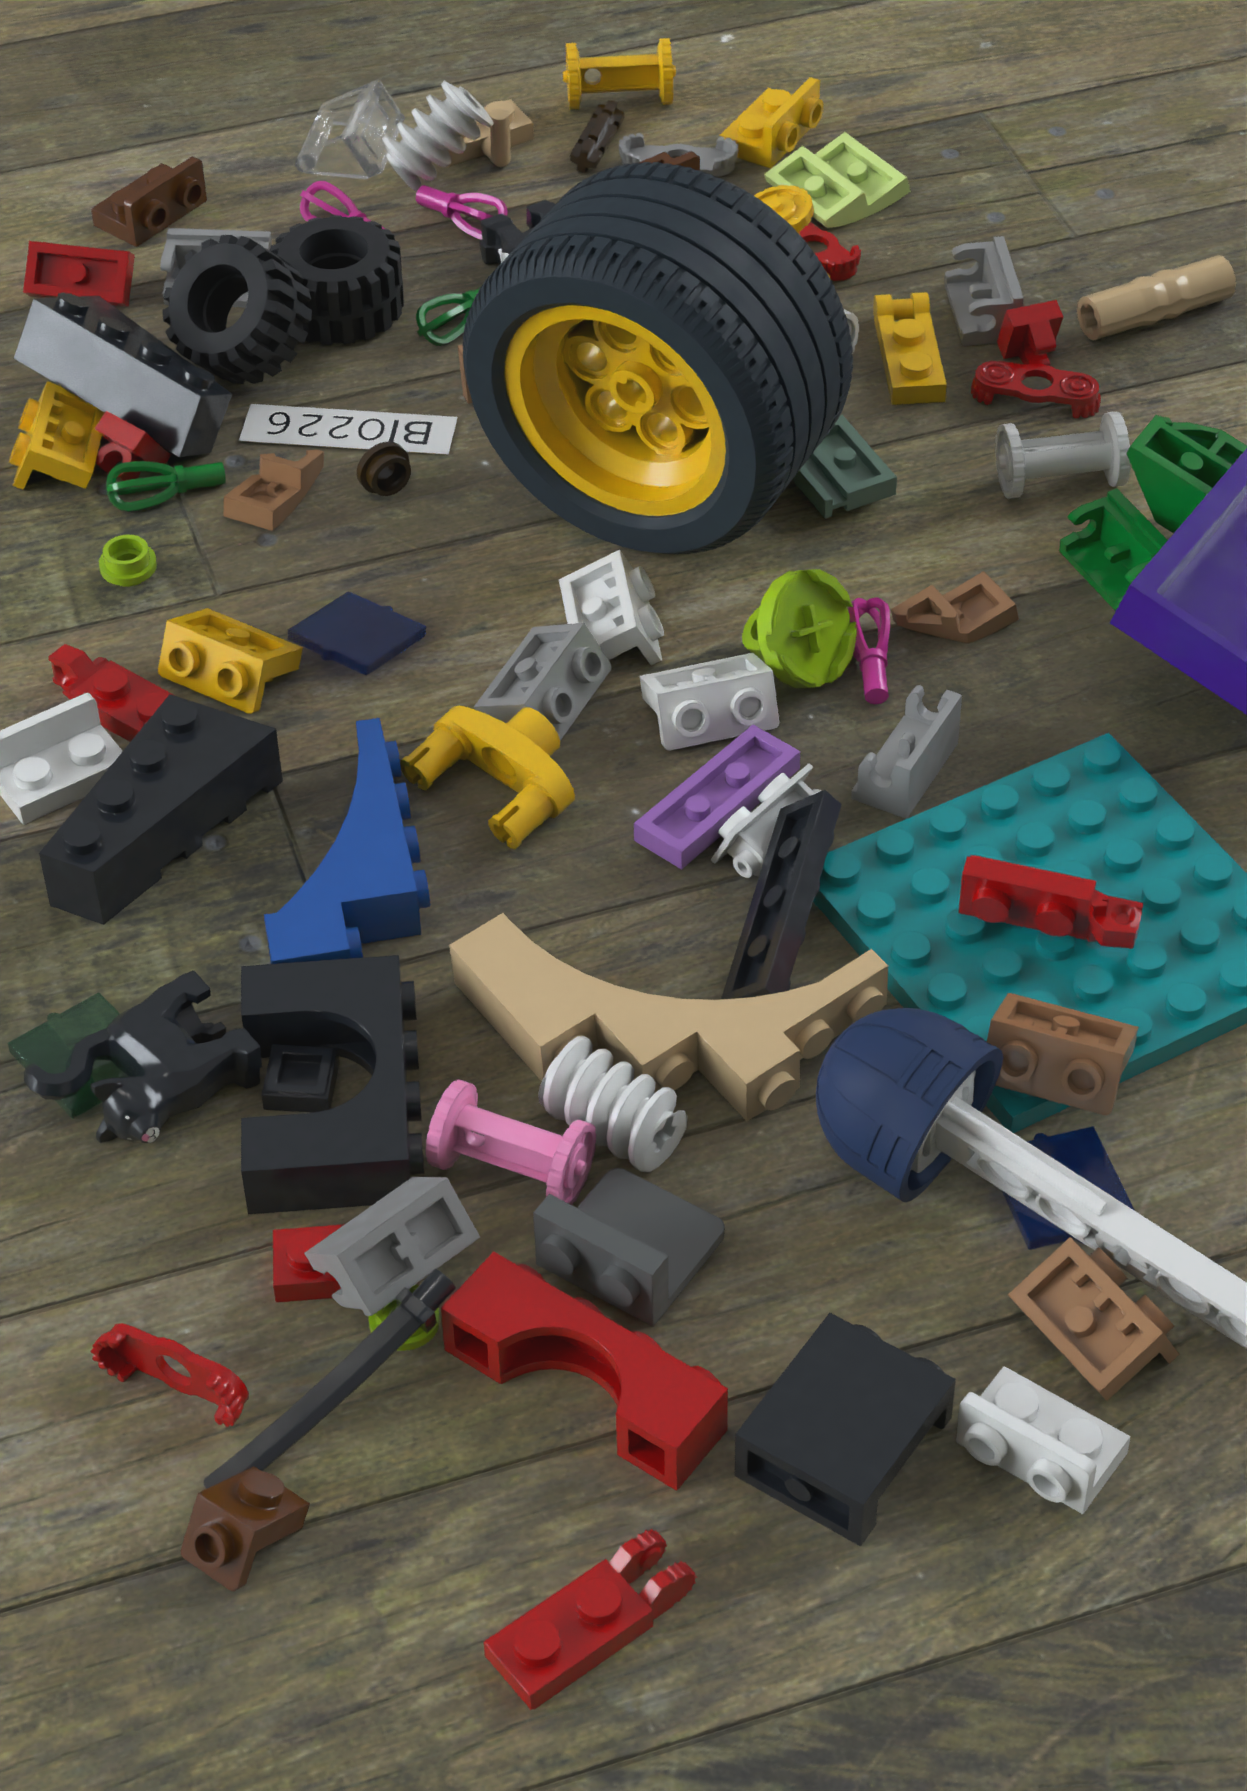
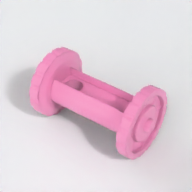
(509, 1144)

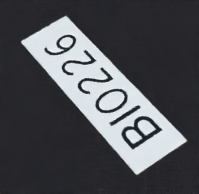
(347, 428)

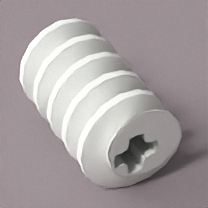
(435, 134)
(623, 1110)

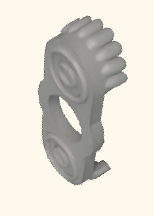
(714, 161)

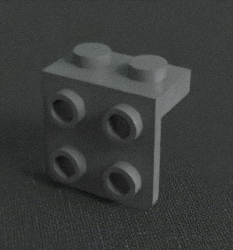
(626, 1243)

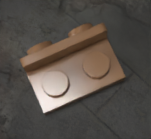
(1061, 1052)
(1091, 1319)

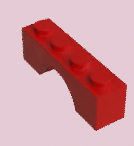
(517, 1323)

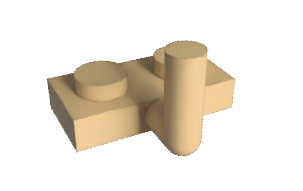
(508, 129)

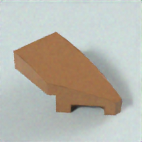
(274, 493)
(961, 614)

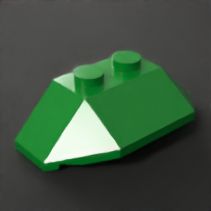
(1180, 466)

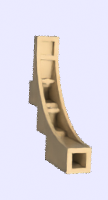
(739, 1044)

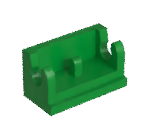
(1112, 545)

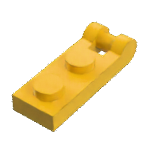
(909, 349)

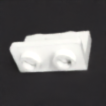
(614, 606)
(711, 700)
(54, 758)
(1041, 1439)

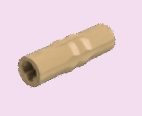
(1156, 297)

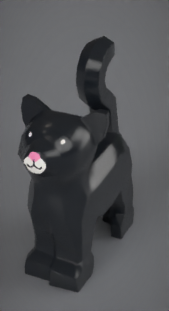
(169, 1061)

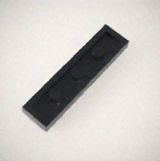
(783, 898)

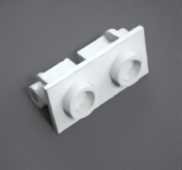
(749, 833)

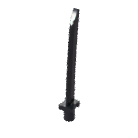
(413, 1312)

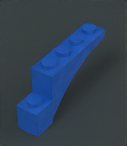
(367, 878)

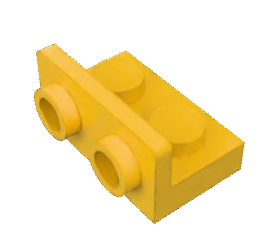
(776, 123)
(57, 438)
(224, 658)

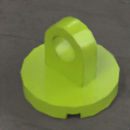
(803, 629)

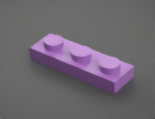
(696, 810)

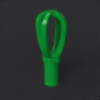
(425, 329)
(175, 478)

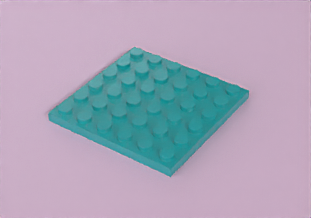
(1077, 816)

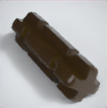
(597, 136)

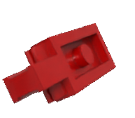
(122, 696)
(1047, 902)

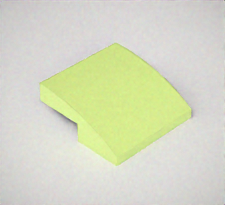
(842, 179)

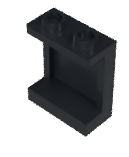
(841, 1426)

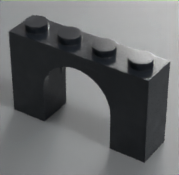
(360, 1147)

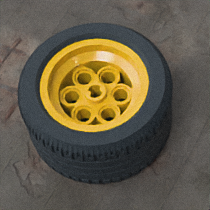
(658, 358)

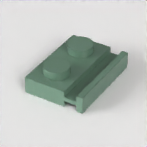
(844, 472)

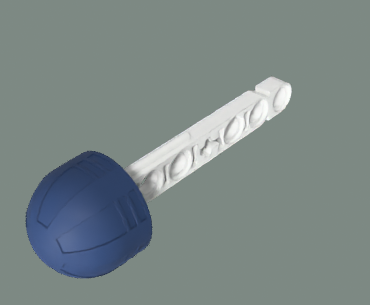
(910, 1095)

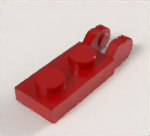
(587, 1620)

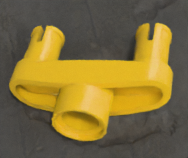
(511, 753)

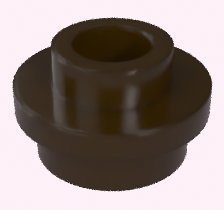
(384, 469)

